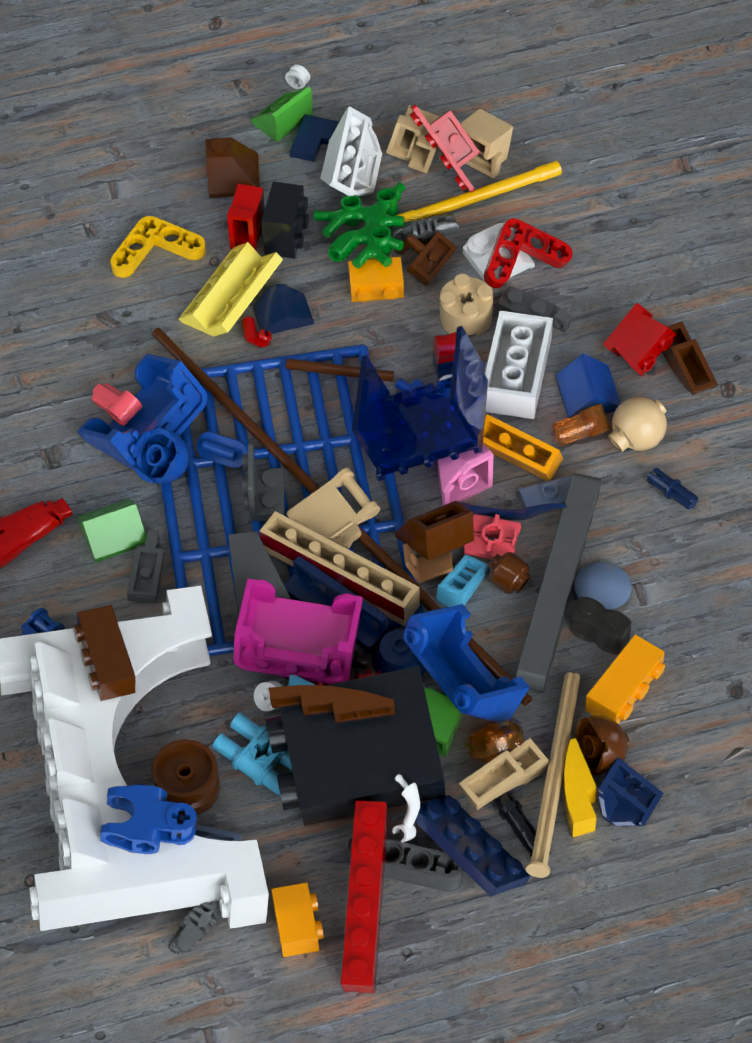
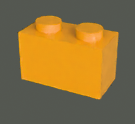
(376, 281)
(296, 919)

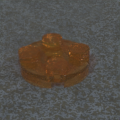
(493, 739)

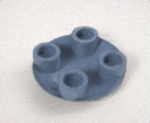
(603, 583)

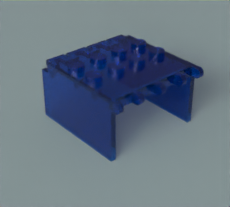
(429, 422)

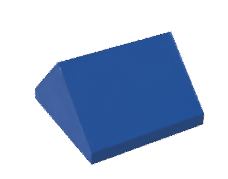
(587, 384)

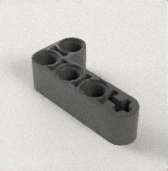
(409, 855)

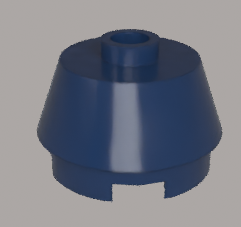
(394, 654)

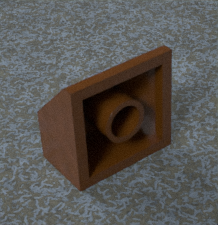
(230, 165)

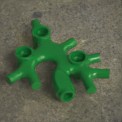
(375, 232)

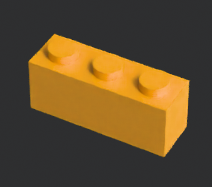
(521, 449)
(626, 680)

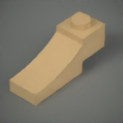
(504, 774)

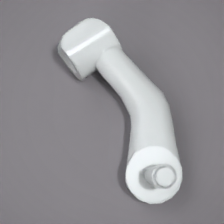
(413, 800)

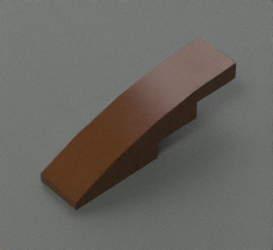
(344, 702)

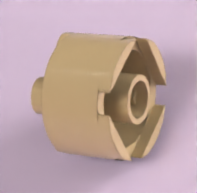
(466, 304)

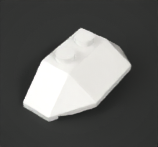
(352, 155)

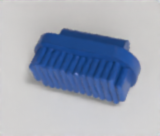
(221, 449)

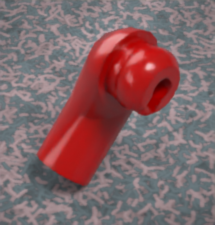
(255, 337)

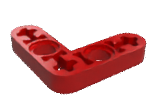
(522, 242)

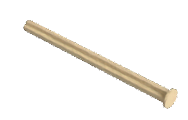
(539, 862)

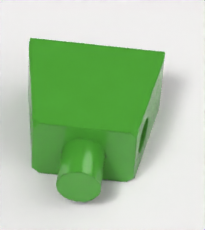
(444, 719)

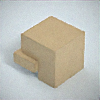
(492, 140)
(410, 142)

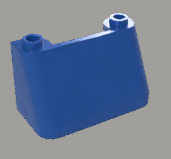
(169, 401)
(443, 649)

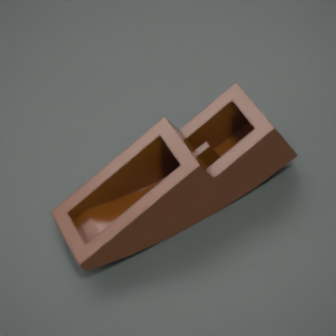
(688, 361)

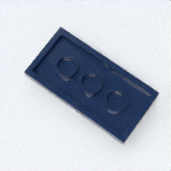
(471, 846)

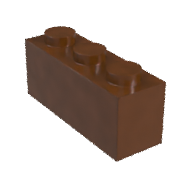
(104, 653)

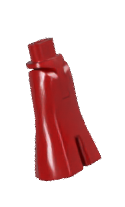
(28, 526)

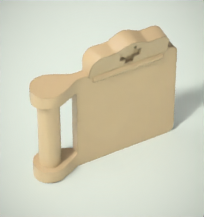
(330, 513)

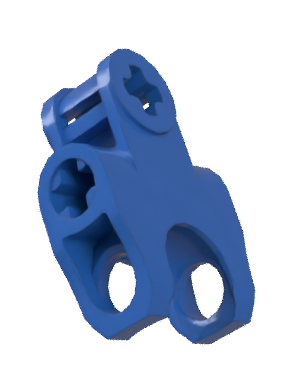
(151, 820)

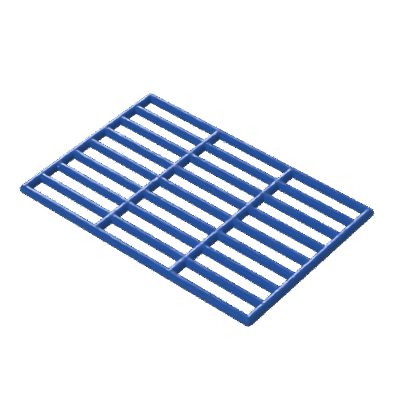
(298, 447)

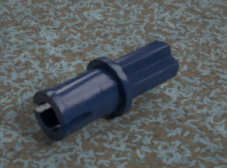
(672, 489)

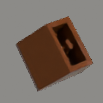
(438, 530)

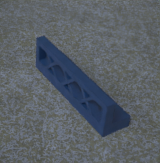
(316, 587)

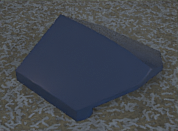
(282, 309)
(626, 796)

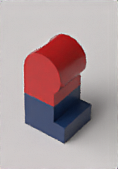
(443, 354)

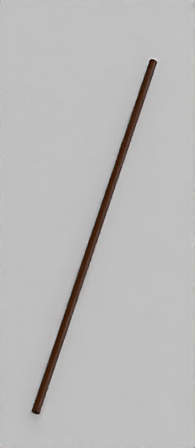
(492, 666)

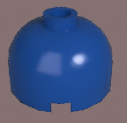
(160, 456)

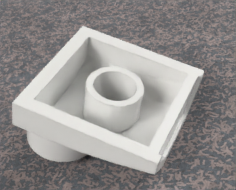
(480, 246)

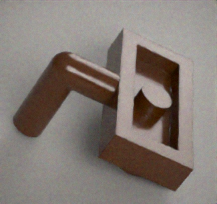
(430, 257)

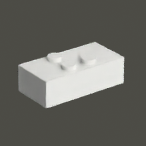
(517, 363)

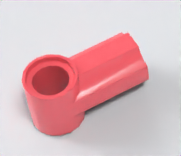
(118, 404)

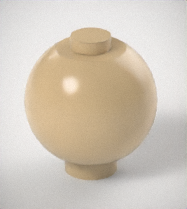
(638, 424)

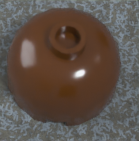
(601, 742)

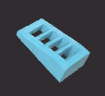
(451, 595)

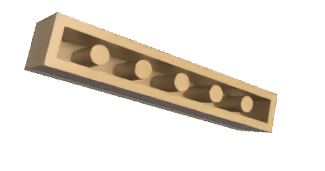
(376, 585)

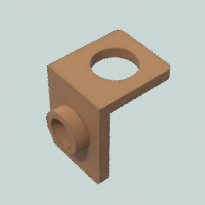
(427, 569)

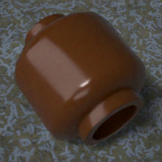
(508, 572)

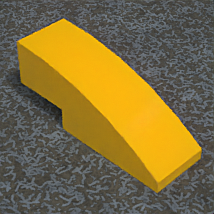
(578, 792)

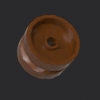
(187, 774)

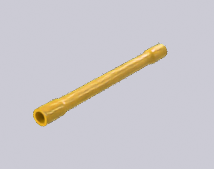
(538, 174)

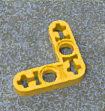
(155, 237)

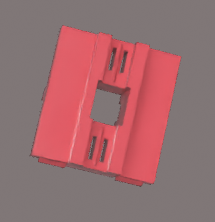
(502, 530)

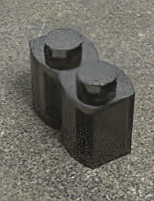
(596, 624)

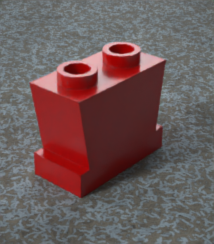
(246, 216)
(639, 339)

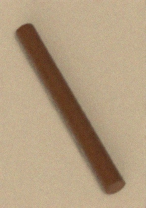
(333, 369)

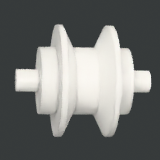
(262, 696)

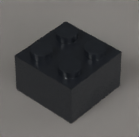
(285, 219)

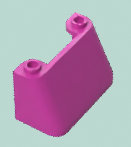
(295, 635)

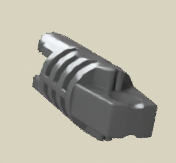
(426, 228)
(195, 926)

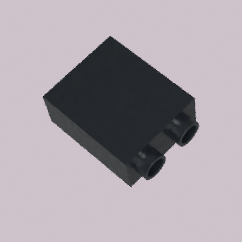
(359, 757)

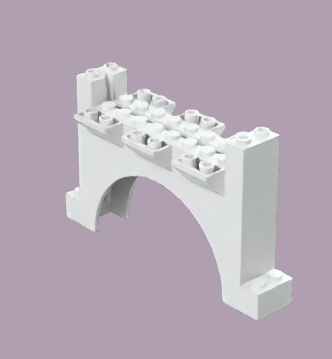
(80, 766)

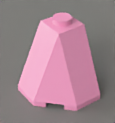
(465, 476)

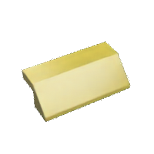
(230, 290)

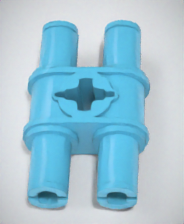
(244, 759)

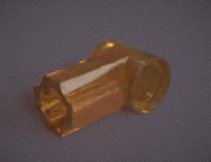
(587, 423)

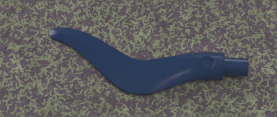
(520, 514)

